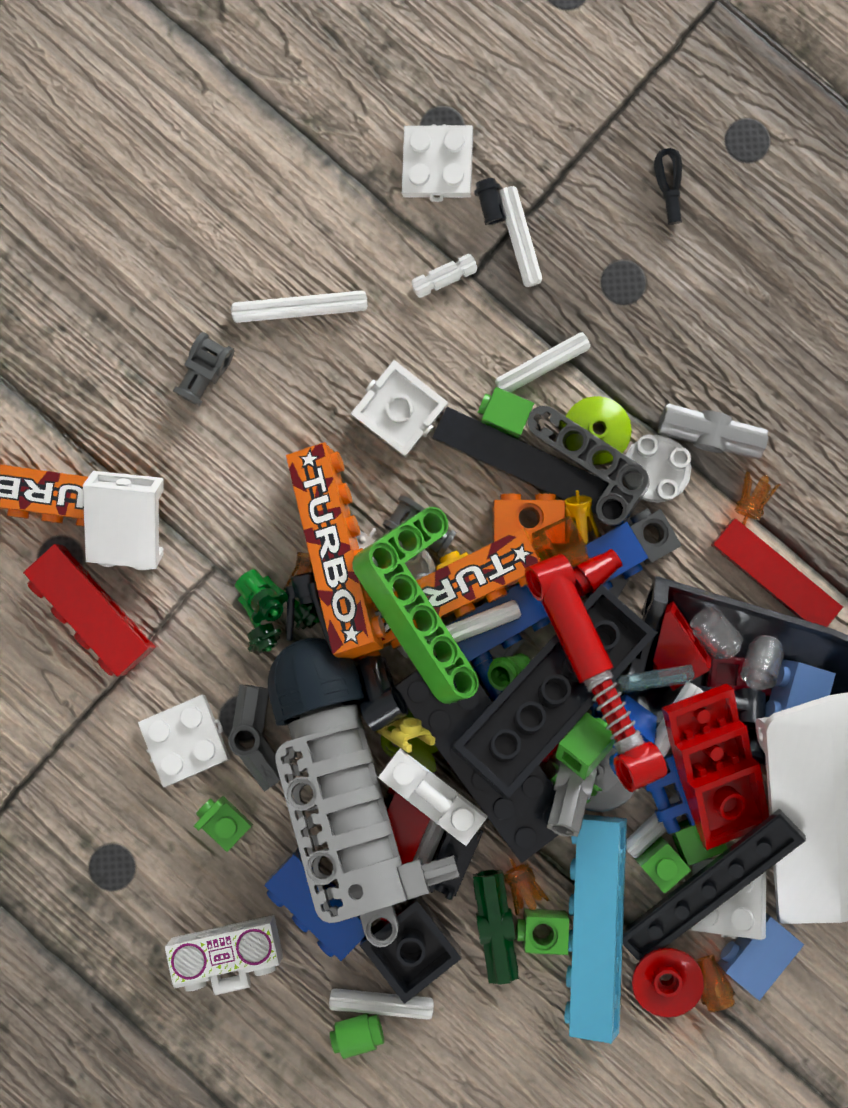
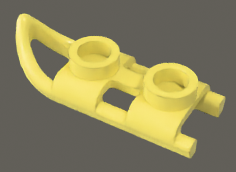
(407, 729)

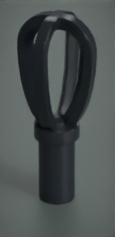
(672, 195)

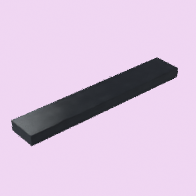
(521, 460)
(713, 885)

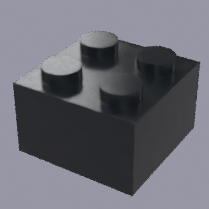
(419, 951)

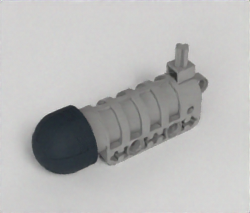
(319, 704)

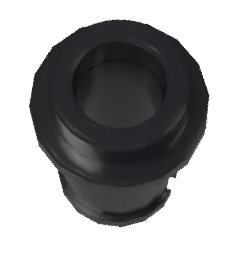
(490, 201)

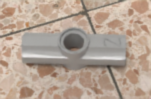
(713, 431)
(569, 801)

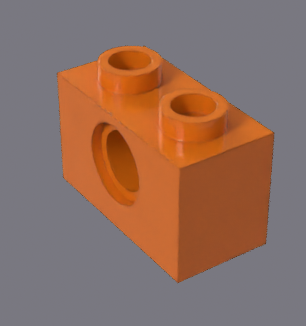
(507, 510)

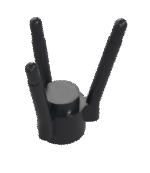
(306, 590)

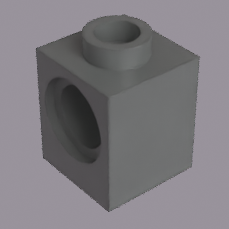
(667, 538)

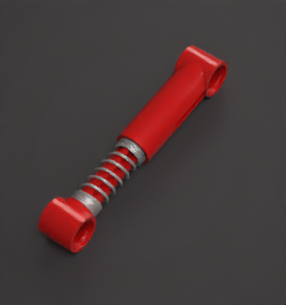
(554, 585)

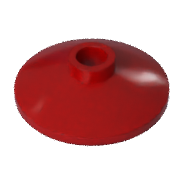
(672, 996)

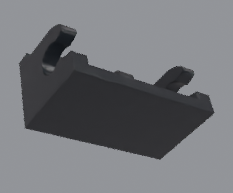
(462, 854)

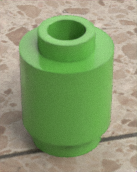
(357, 1035)

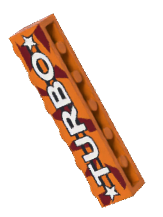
(43, 493)
(332, 547)
(472, 579)

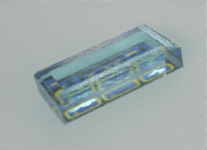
(654, 679)

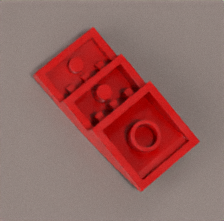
(716, 765)

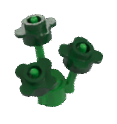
(265, 602)

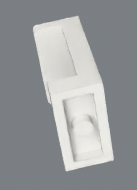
(122, 520)

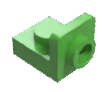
(222, 822)

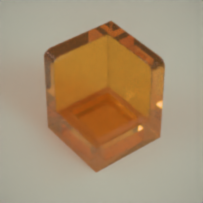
(561, 538)

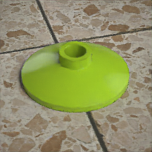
(603, 411)

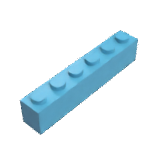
(597, 929)

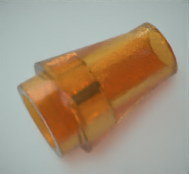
(717, 990)

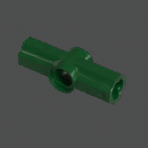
(495, 926)

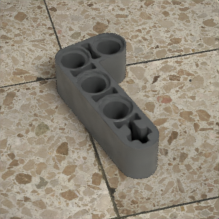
(585, 458)

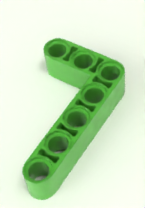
(414, 604)

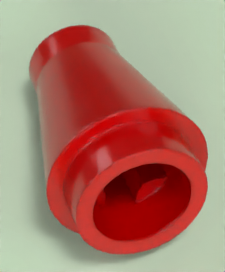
(595, 571)

